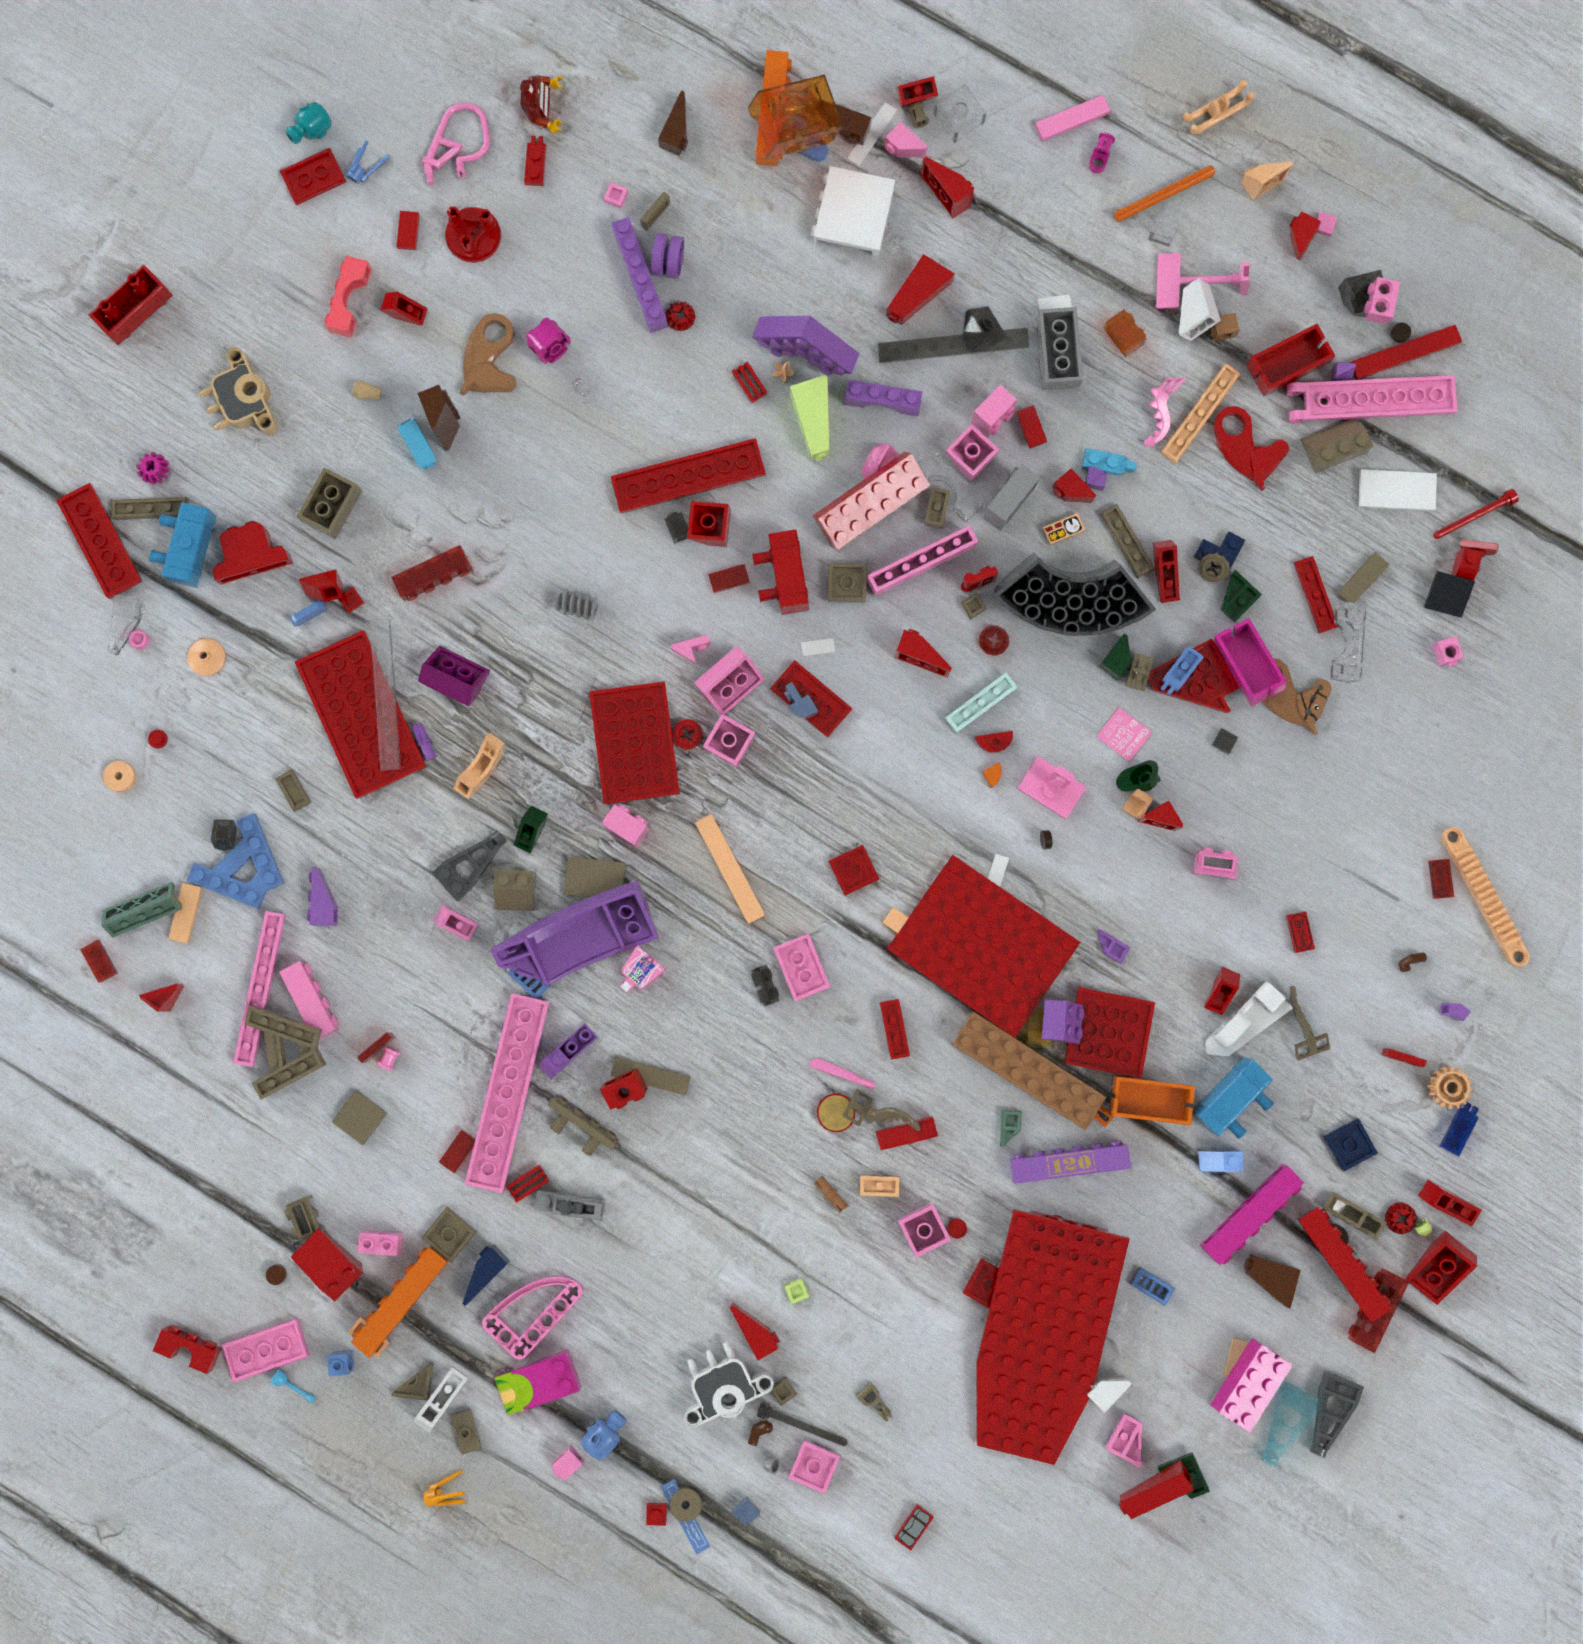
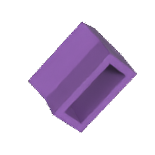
(1456, 1011)

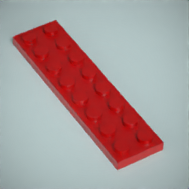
(688, 475)

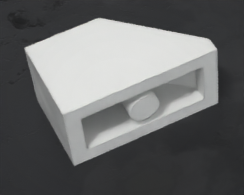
(1108, 1390)

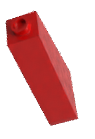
(919, 289)
(1157, 1490)

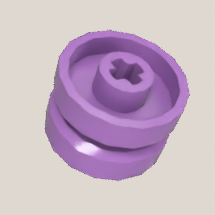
(667, 256)

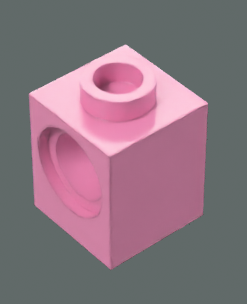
(1451, 644)
(567, 1463)

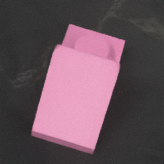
(686, 648)

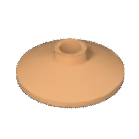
(212, 663)

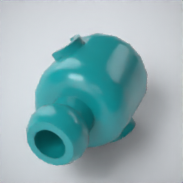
(310, 122)

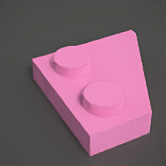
(1127, 1440)

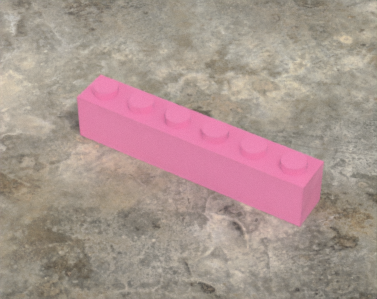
(922, 561)

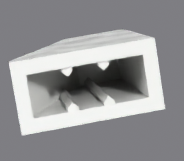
(1197, 310)

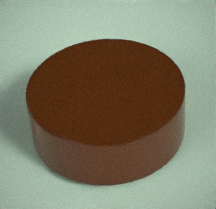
(276, 1274)

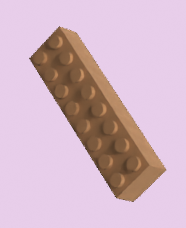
(1028, 1070)

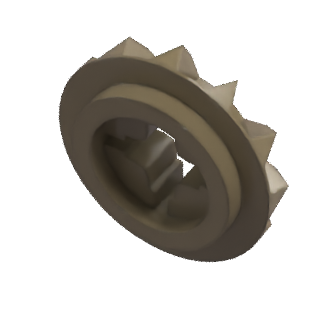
(1210, 574)

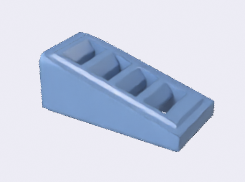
(518, 979)
(1169, 1292)

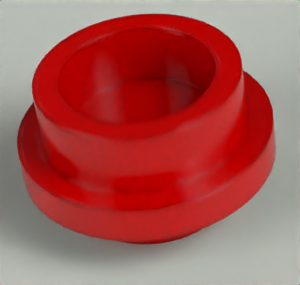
(157, 739)

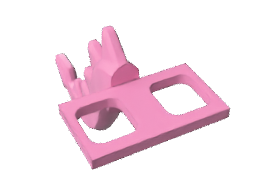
(1162, 413)

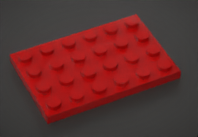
(634, 743)

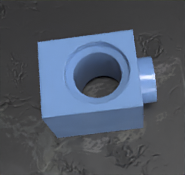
(340, 1363)

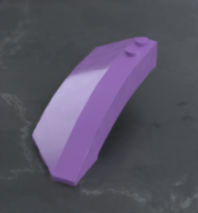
(579, 935)

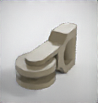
(885, 1411)

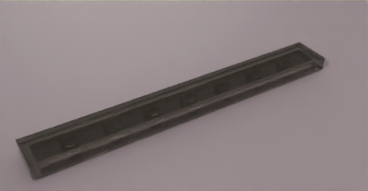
(953, 345)

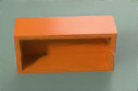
(1151, 1100)

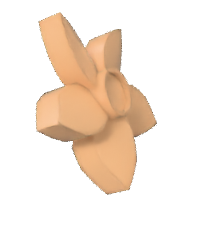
(783, 371)

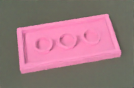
(265, 1350)

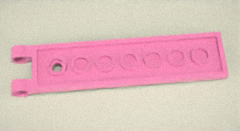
(1374, 398)

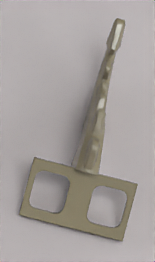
(1307, 1030)
(879, 1115)

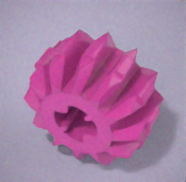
(145, 468)

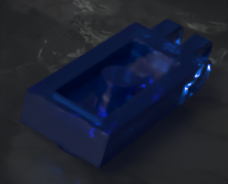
(1460, 1129)

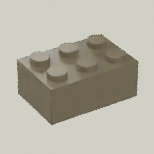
(329, 503)

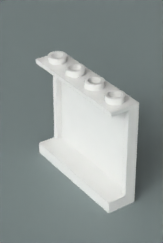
(853, 209)

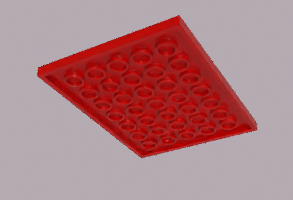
(983, 946)

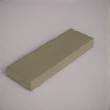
(1363, 578)

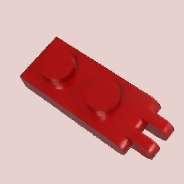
(535, 162)

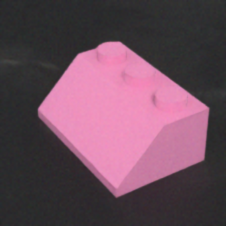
(729, 680)

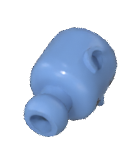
(603, 1436)

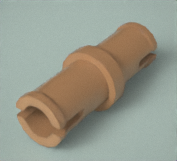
(830, 1194)

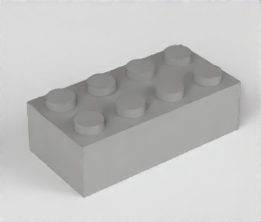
(1059, 348)

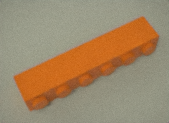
(775, 74)
(399, 1302)

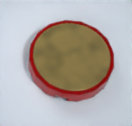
(831, 1112)

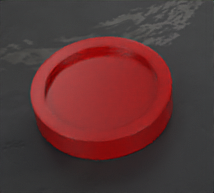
(957, 1228)

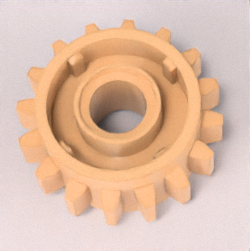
(1460, 1090)

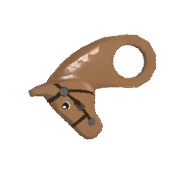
(1299, 707)

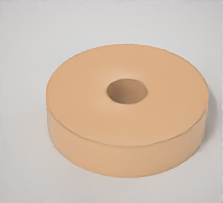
(128, 776)

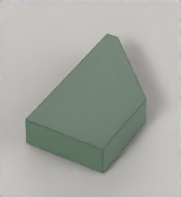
(1009, 1125)

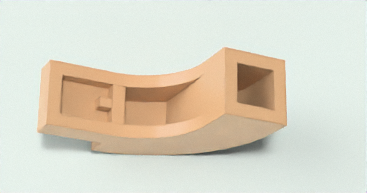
(481, 767)

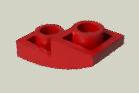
(1031, 427)

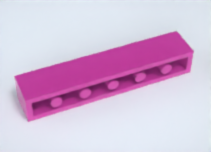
(1252, 1214)

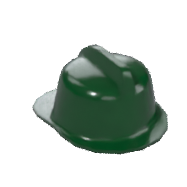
(1141, 776)

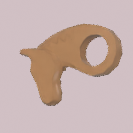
(479, 355)

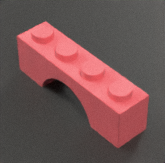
(354, 274)

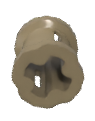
(918, 115)

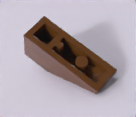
(855, 125)
(674, 133)

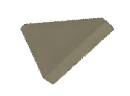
(417, 1386)

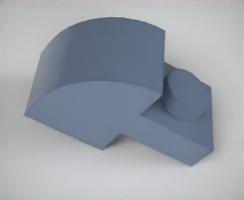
(801, 707)

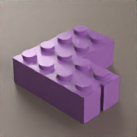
(808, 339)

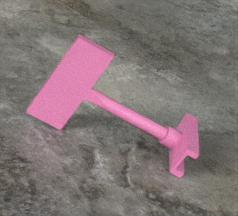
(1170, 280)

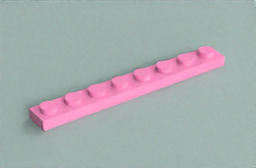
(260, 985)

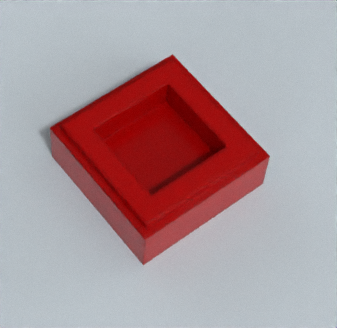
(351, 600)

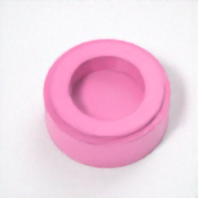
(139, 639)

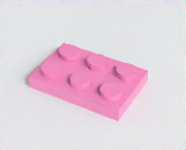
(801, 967)

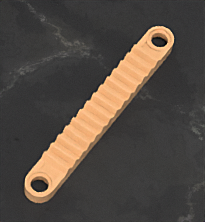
(1485, 896)

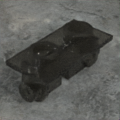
(763, 976)

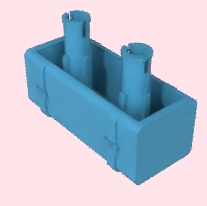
(187, 545)
(1232, 1097)

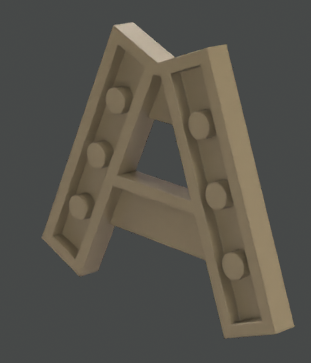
(275, 1029)

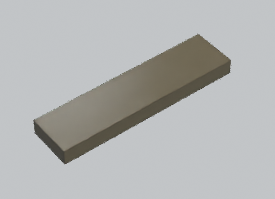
(146, 508)
(1127, 541)
(653, 1076)

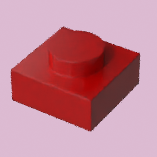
(656, 1514)

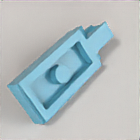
(1108, 462)

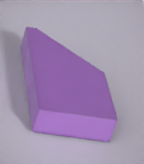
(1112, 947)

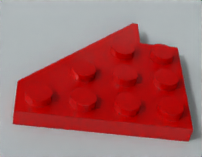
(1207, 682)

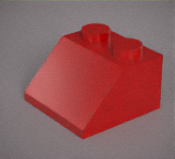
(709, 523)

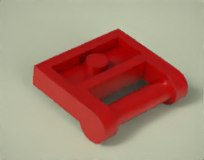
(974, 581)

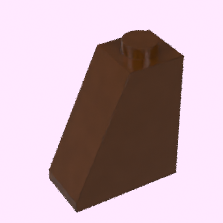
(1274, 1277)

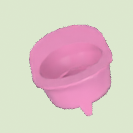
(877, 458)

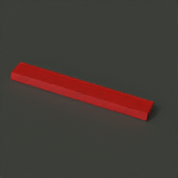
(1406, 352)

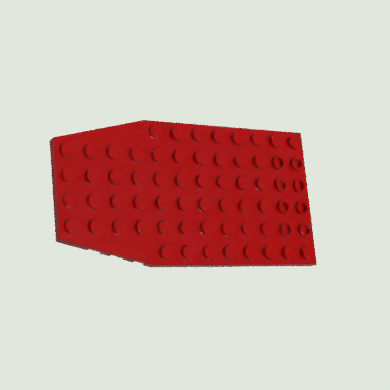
(1044, 1332)

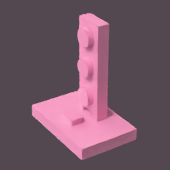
(1052, 787)

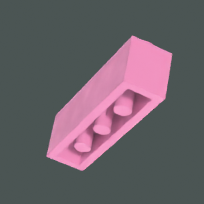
(308, 998)

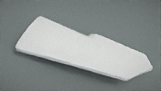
(1245, 1023)

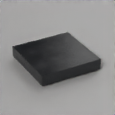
(1449, 594)

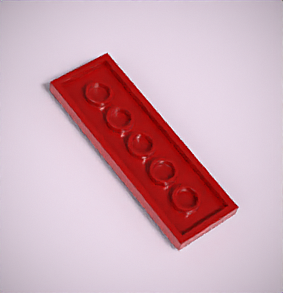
(99, 540)

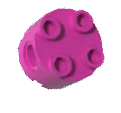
(548, 341)

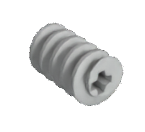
(577, 605)

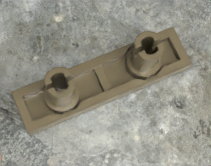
(590, 1126)

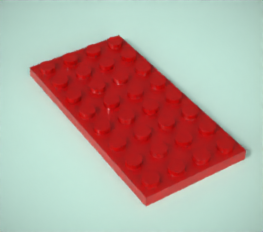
(344, 697)

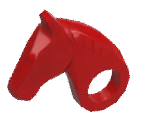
(1239, 450)

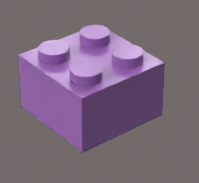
(1062, 1021)

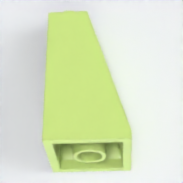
(811, 410)

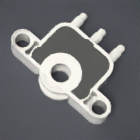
(718, 1379)

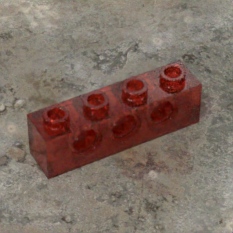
(1372, 1338)

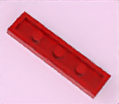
(1315, 594)

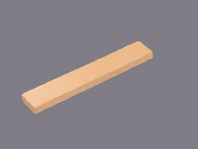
(1200, 413)
(730, 869)

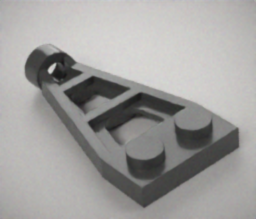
(453, 881)
(1343, 1389)

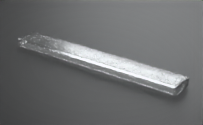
(385, 694)

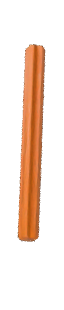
(1164, 193)

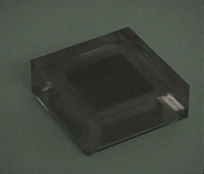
(1224, 741)

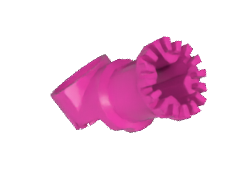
(1099, 155)

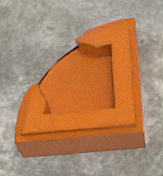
(993, 774)

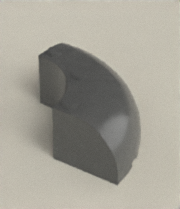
(1073, 601)

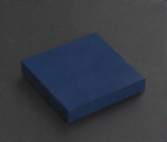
(1350, 1144)

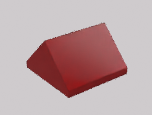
(1163, 817)

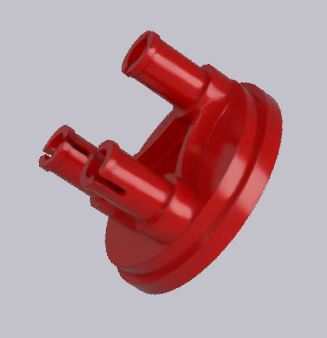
(472, 234)

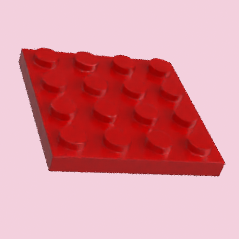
(1113, 1033)

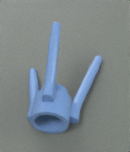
(355, 171)

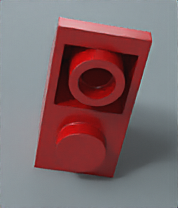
(323, 586)

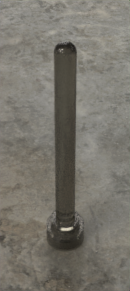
(766, 1411)

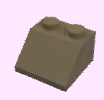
(514, 890)

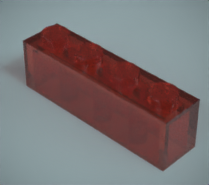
(432, 573)

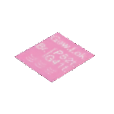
(1124, 734)

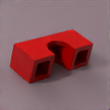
(203, 1352)

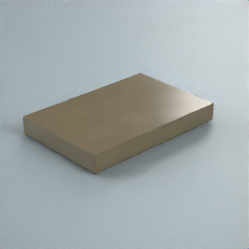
(592, 876)

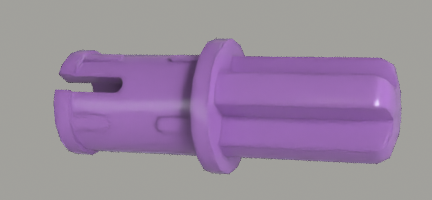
(424, 742)

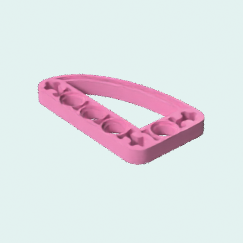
(516, 1339)

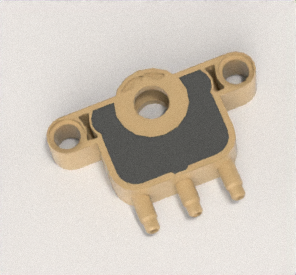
(232, 391)

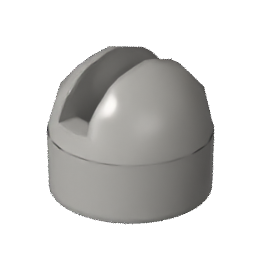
(771, 1464)

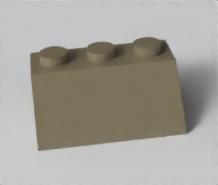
(1336, 444)

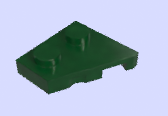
(1238, 597)
(1199, 1483)

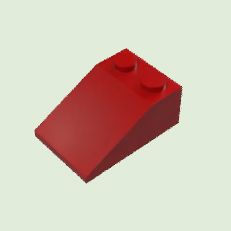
(948, 186)
(918, 652)
(327, 1264)
(1442, 1267)

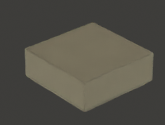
(973, 606)
(783, 1391)

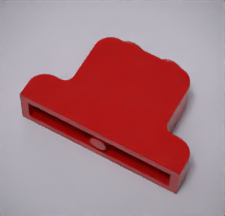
(248, 553)

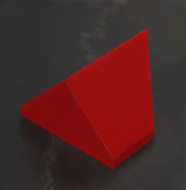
(164, 998)

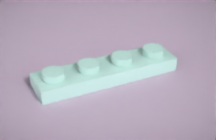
(981, 702)

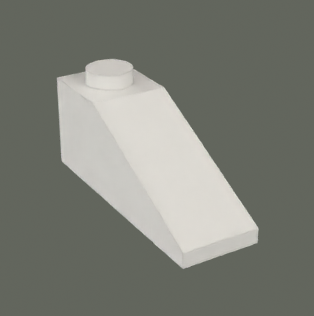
(440, 1400)

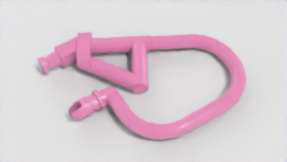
(431, 163)

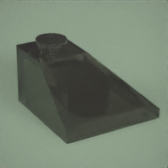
(980, 320)

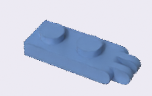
(1181, 669)

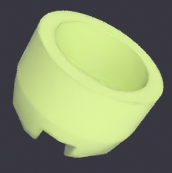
(1423, 1228)

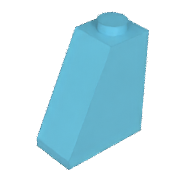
(417, 443)

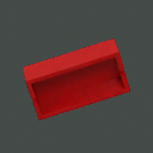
(1290, 360)

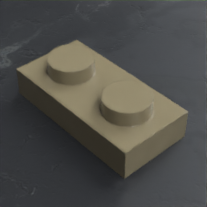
(937, 507)

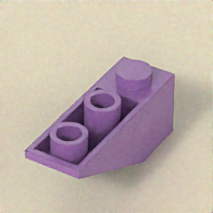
(322, 903)
(567, 1051)

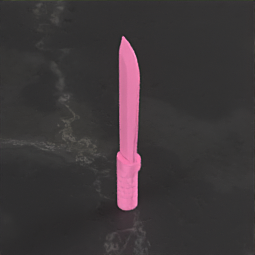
(830, 1068)

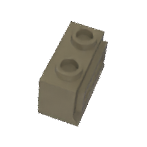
(310, 1216)

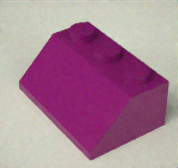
(453, 675)

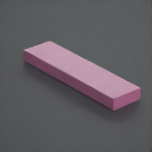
(1072, 118)

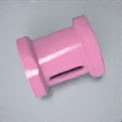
(388, 1058)

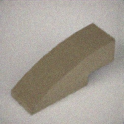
(1355, 1215)

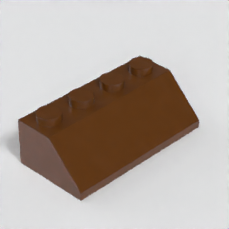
(441, 414)

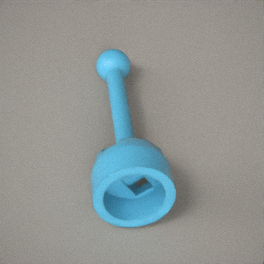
(280, 1379)

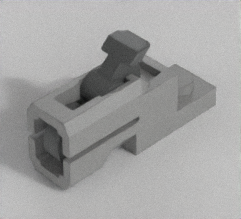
(570, 1205)

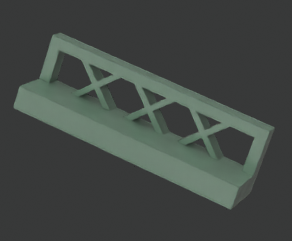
(140, 912)

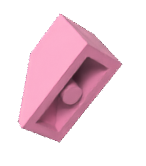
(904, 143)
(456, 922)

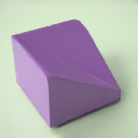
(1342, 371)
(1096, 478)

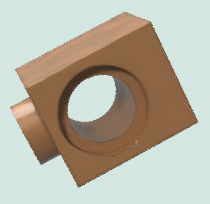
(1226, 328)

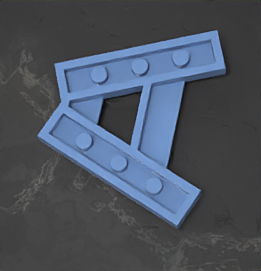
(253, 846)

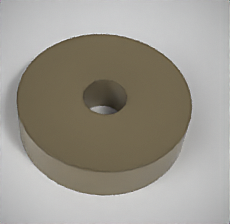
(685, 1513)

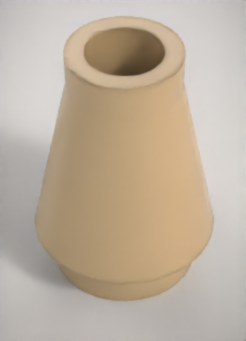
(366, 391)

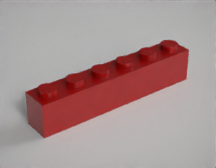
(1345, 1266)

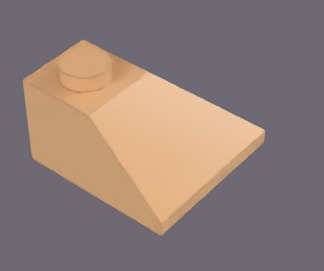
(1264, 177)

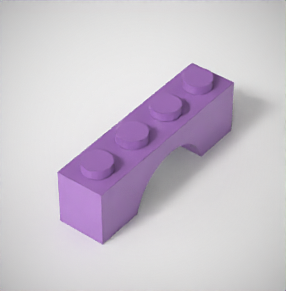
(867, 394)

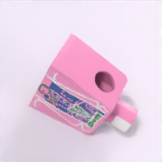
(640, 970)

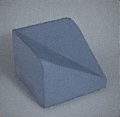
(746, 1511)

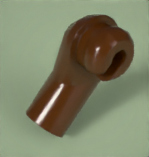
(1411, 959)
(759, 1429)

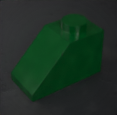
(1118, 659)
(530, 829)

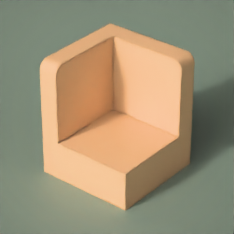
(1138, 803)

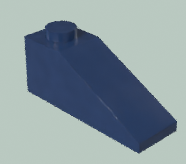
(486, 1268)

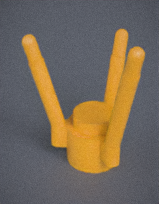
(435, 1496)

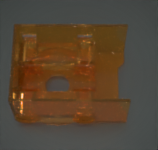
(776, 107)

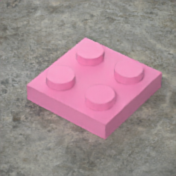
(814, 1466)

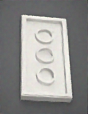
(1397, 490)

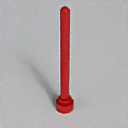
(1508, 498)

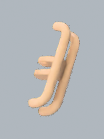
(1219, 109)

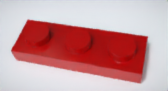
(894, 1029)

